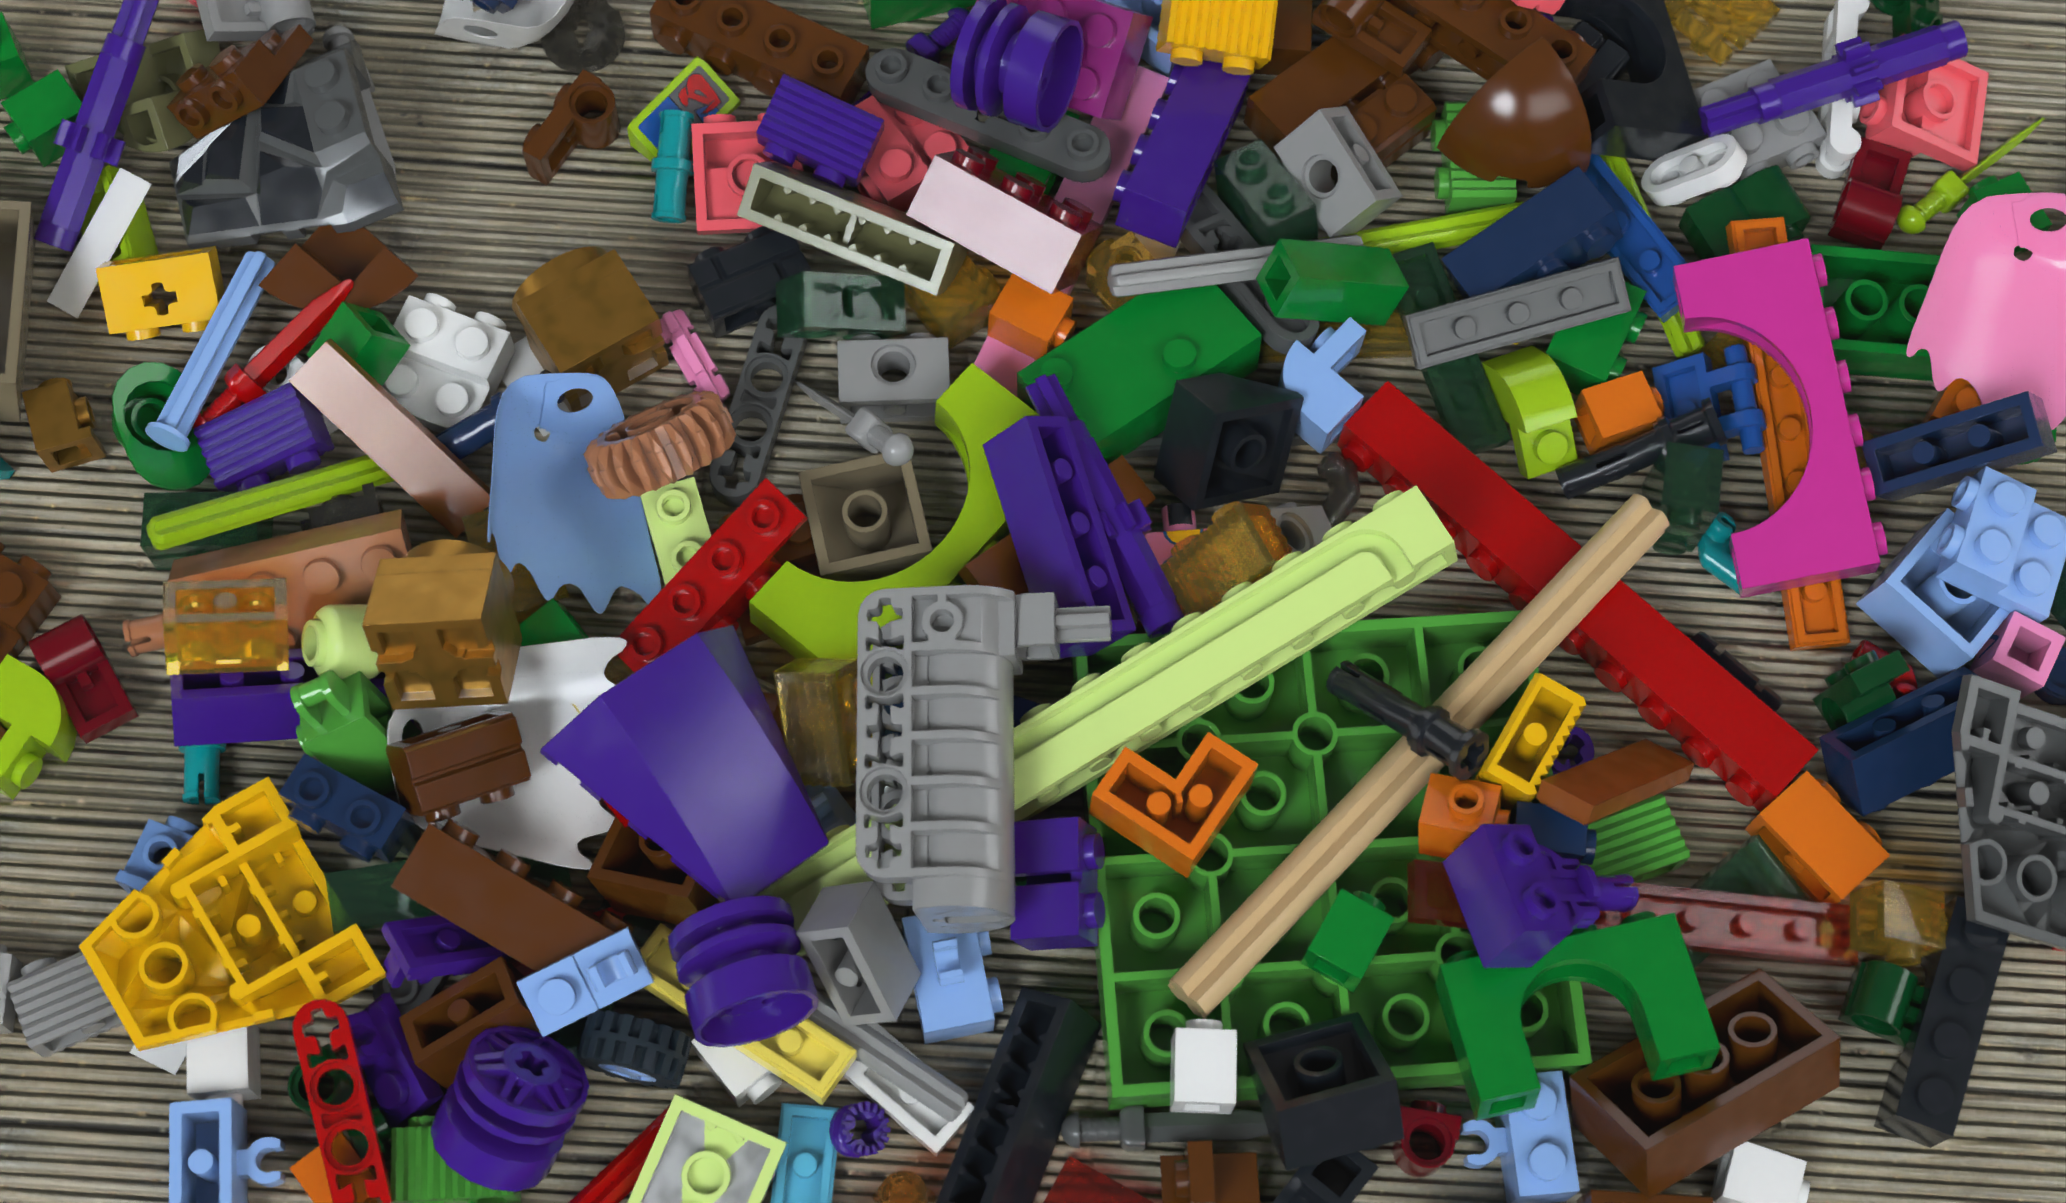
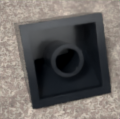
(1226, 439)
(1324, 1091)

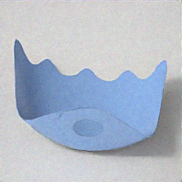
(546, 503)

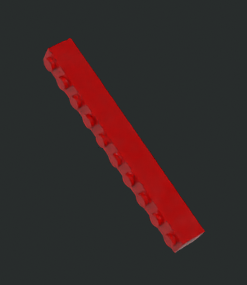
(1621, 637)

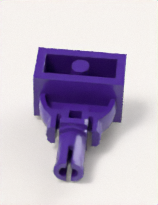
(1526, 896)

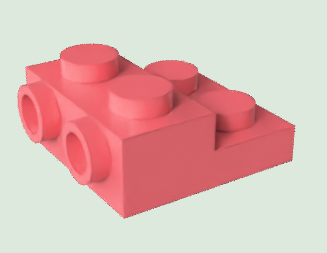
(1932, 114)
(902, 154)
(722, 167)

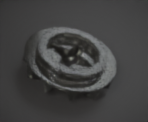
(599, 47)

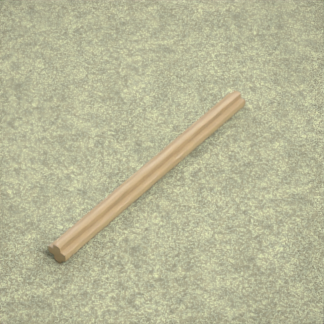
(1401, 772)

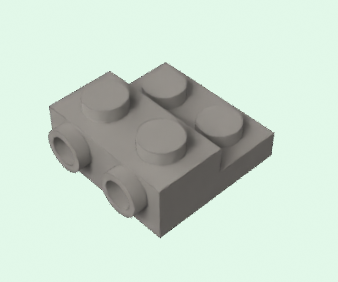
(1778, 142)

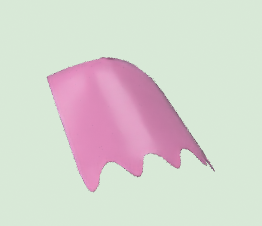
(1999, 315)

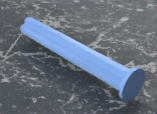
(211, 353)

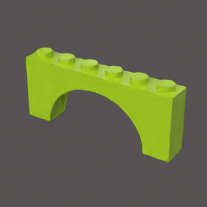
(821, 615)

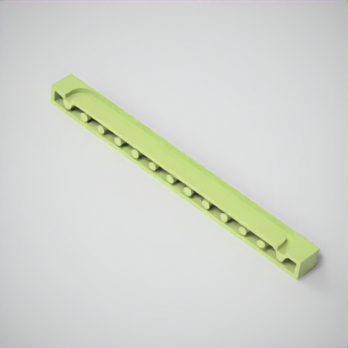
(1190, 669)

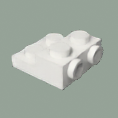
(450, 362)

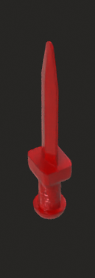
(248, 382)

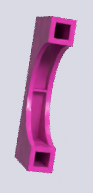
(1777, 305)

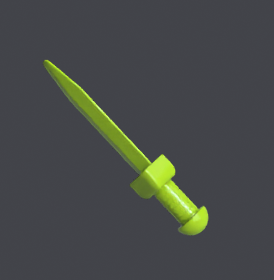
(1951, 190)

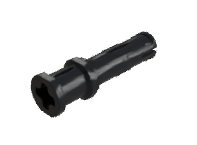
(1613, 463)
(1425, 728)

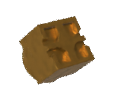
(590, 318)
(444, 626)

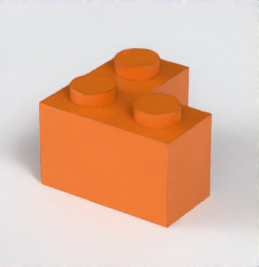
(1173, 815)

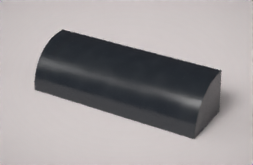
(1022, 1102)

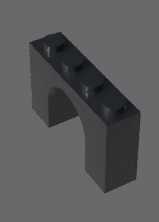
(1658, 105)

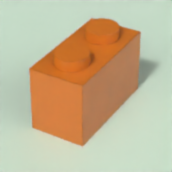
(1819, 839)

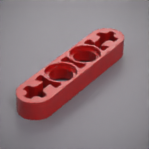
(352, 1114)

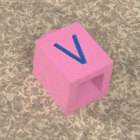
(2019, 654)

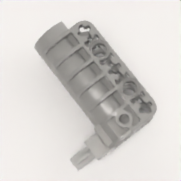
(952, 744)

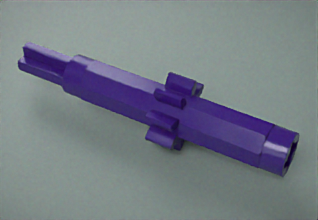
(1850, 75)
(91, 137)
(1123, 522)

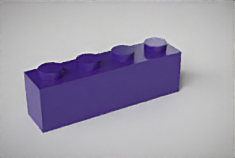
(1180, 151)
(1056, 522)
(240, 704)

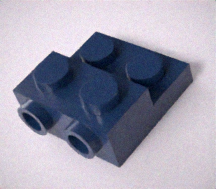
(359, 815)

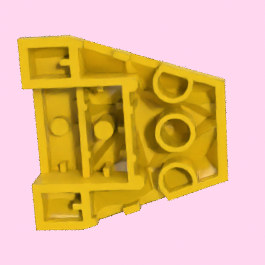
(228, 931)

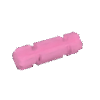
(692, 354)

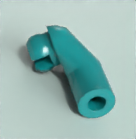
(1715, 550)

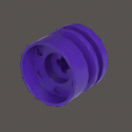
(1016, 64)
(742, 971)
(509, 1108)

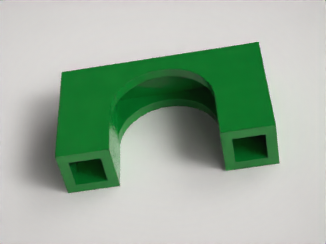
(1636, 962)

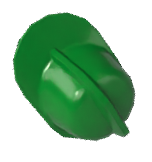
(136, 402)

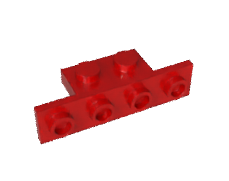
(718, 578)

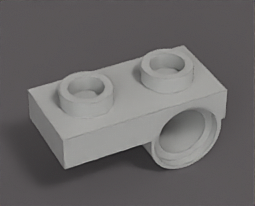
(253, 18)

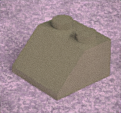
(864, 518)

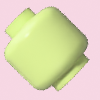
(338, 641)

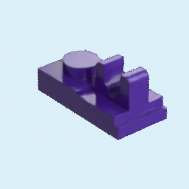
(431, 949)
(386, 1059)

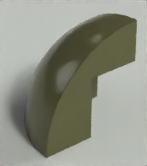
(146, 119)

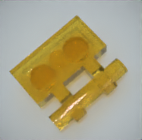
(1730, 19)

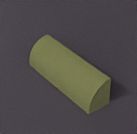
(850, 227)

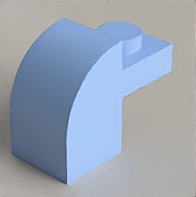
(1314, 374)

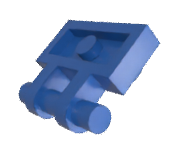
(1693, 379)

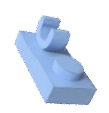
(585, 981)

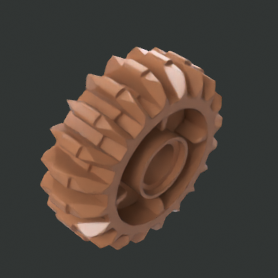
(660, 445)

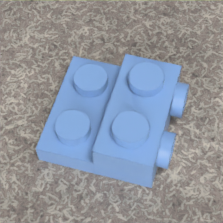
(2003, 545)

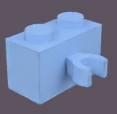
(953, 987)
(1532, 1147)
(211, 1153)

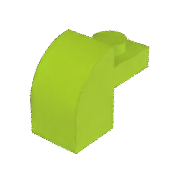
(1536, 406)
(35, 725)

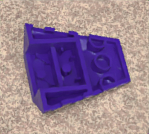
(697, 766)

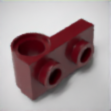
(1870, 195)
(84, 678)
(1431, 1119)

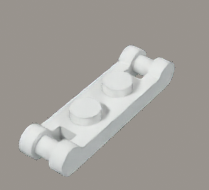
(1837, 117)

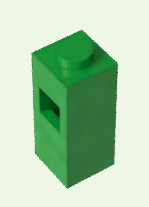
(1331, 282)

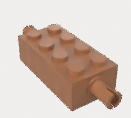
(319, 567)

